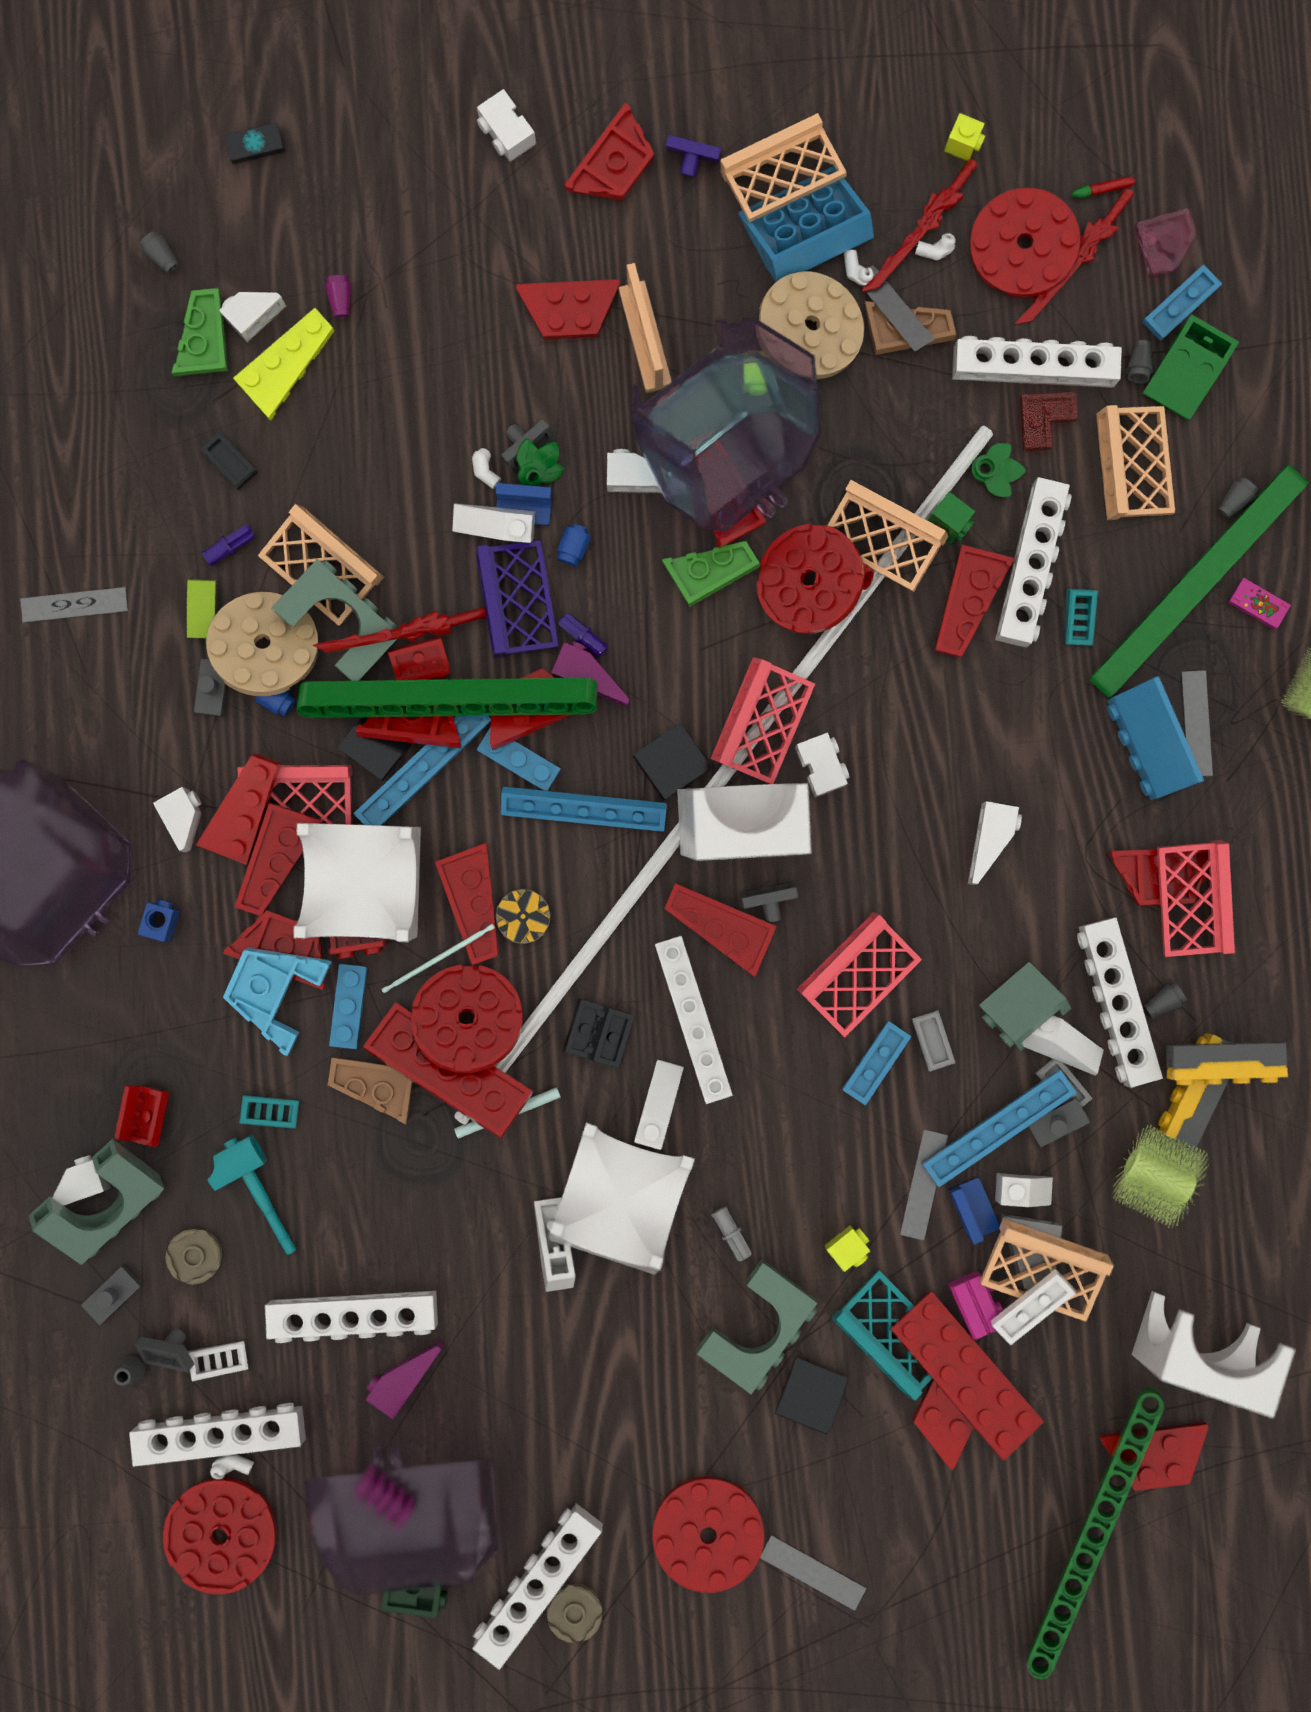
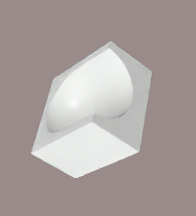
(744, 821)

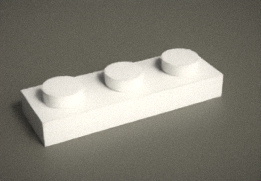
(1033, 1307)

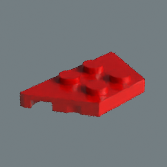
(614, 160)
(569, 308)
(512, 727)
(419, 730)
(1141, 874)
(276, 934)
(942, 1424)
(1169, 1457)

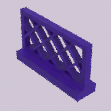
(493, 603)

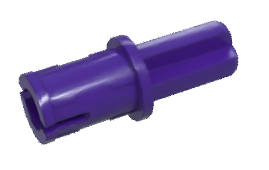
(228, 545)
(583, 635)

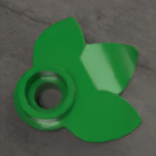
(540, 461)
(1001, 470)

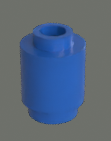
(573, 545)
(278, 704)

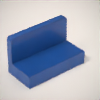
(526, 498)
(974, 1209)

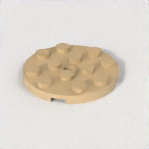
(822, 300)
(257, 670)

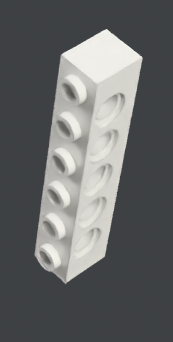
(968, 367)
(1043, 493)
(693, 1020)
(1146, 1067)
(282, 1330)
(148, 1450)
(498, 1647)

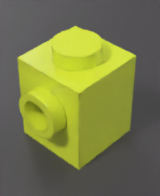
(965, 137)
(849, 1248)

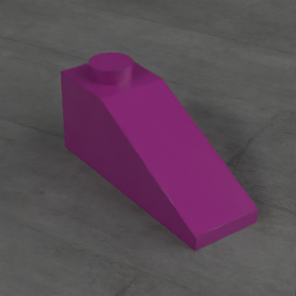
(577, 663)
(399, 1381)

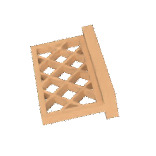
(768, 151)
(644, 332)
(1113, 461)
(901, 519)
(329, 543)
(1049, 1246)

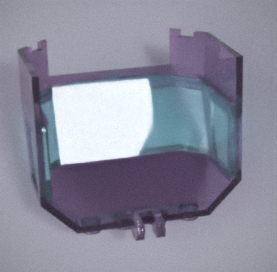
(732, 426)

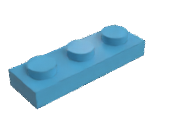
(1182, 302)
(521, 762)
(348, 1006)
(876, 1062)

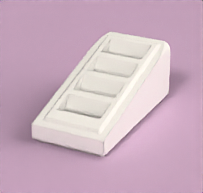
(205, 1352)

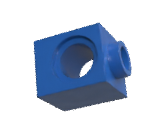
(150, 929)

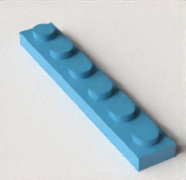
(417, 773)
(583, 809)
(999, 1128)

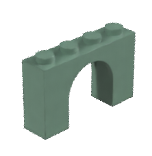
(320, 584)
(85, 1234)
(750, 1365)

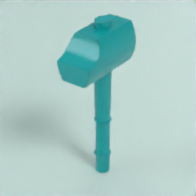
(241, 1160)

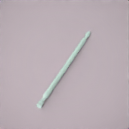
(431, 962)

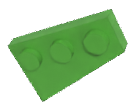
(203, 336)
(710, 571)

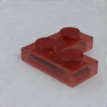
(1039, 412)

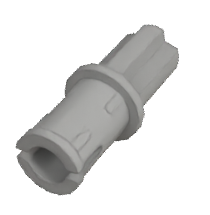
(731, 1233)

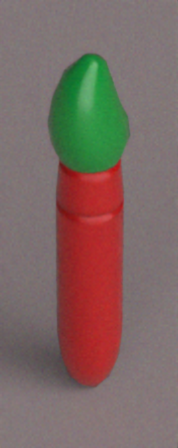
(1103, 187)

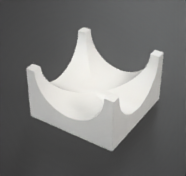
(360, 881)
(620, 1201)
(1222, 1374)

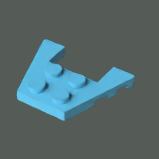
(261, 985)

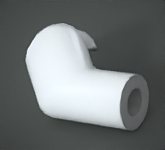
(939, 249)
(855, 271)
(481, 468)
(229, 1463)

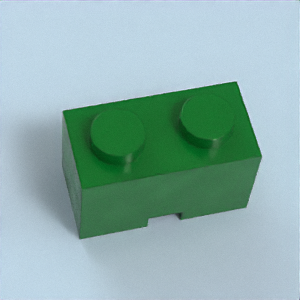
(953, 517)

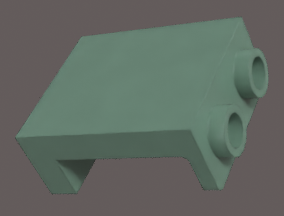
(1022, 1005)

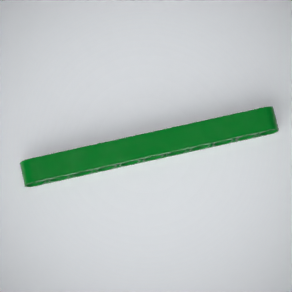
(1198, 581)
(447, 697)
(1094, 1546)

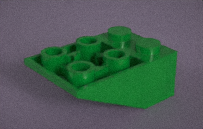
(1190, 367)

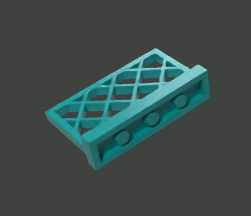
(871, 1346)

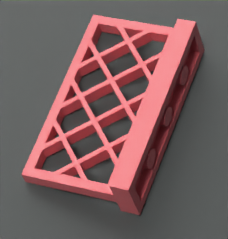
(741, 716)
(316, 774)
(1219, 892)
(842, 957)

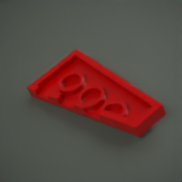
(241, 814)

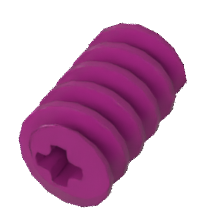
(384, 1497)

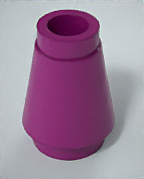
(338, 293)

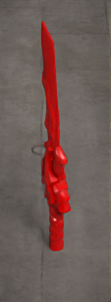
(929, 221)
(1088, 242)
(417, 628)

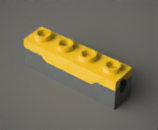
(1226, 1061)
(1192, 1106)

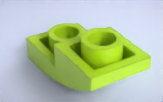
(200, 607)

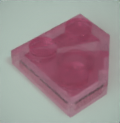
(1165, 240)

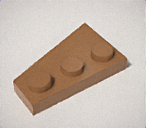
(888, 339)
(374, 1085)

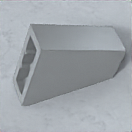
(1035, 1259)

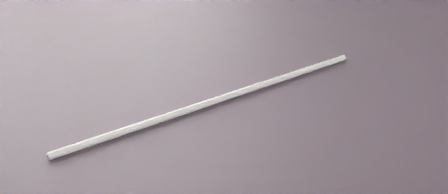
(725, 772)

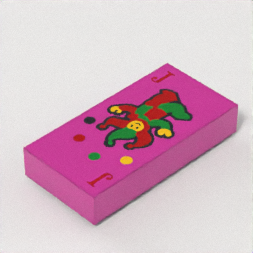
(1259, 603)

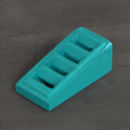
(1070, 616)
(245, 1106)

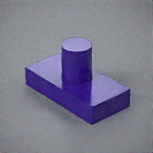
(692, 153)

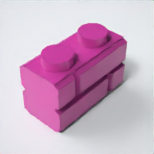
(975, 1304)

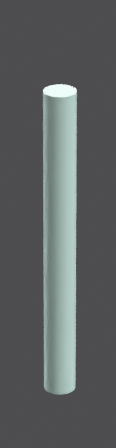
(533, 1102)

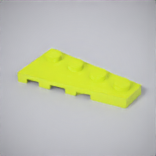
(280, 366)

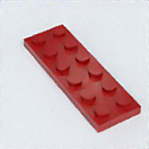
(483, 1096)
(966, 1375)

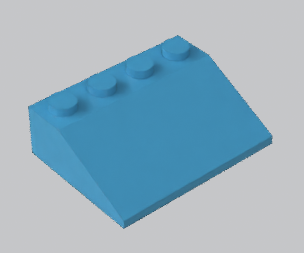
(809, 228)
(1154, 739)

